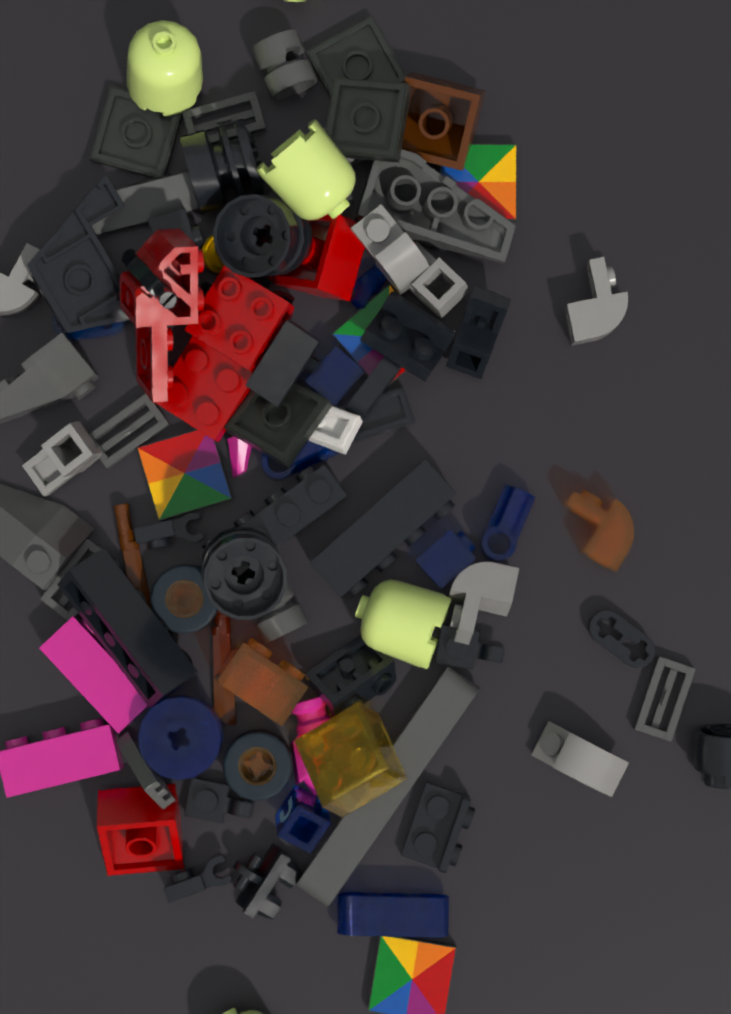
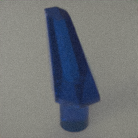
(367, 285)

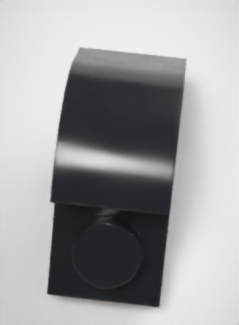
(478, 332)

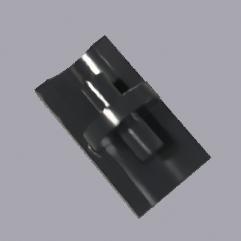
(259, 878)

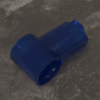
(310, 454)
(507, 521)

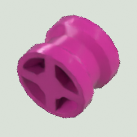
(310, 714)

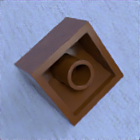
(441, 120)

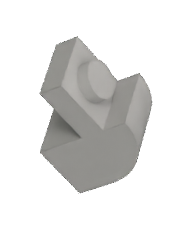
(391, 248)
(438, 286)
(14, 290)
(597, 316)
(62, 458)
(483, 588)
(580, 759)

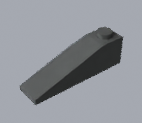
(435, 209)
(49, 378)
(38, 535)

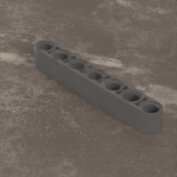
(415, 749)

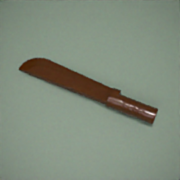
(130, 550)
(222, 698)

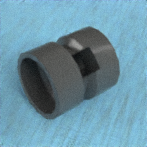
(284, 64)
(282, 619)

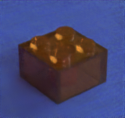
(260, 681)

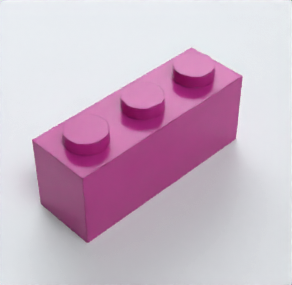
(94, 673)
(59, 758)

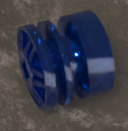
(203, 729)

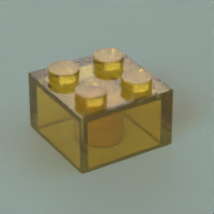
(350, 759)

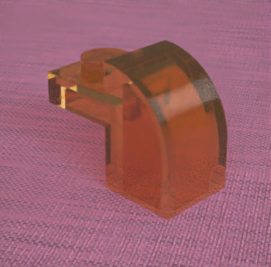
(612, 531)

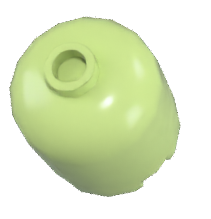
(164, 68)
(310, 174)
(401, 620)

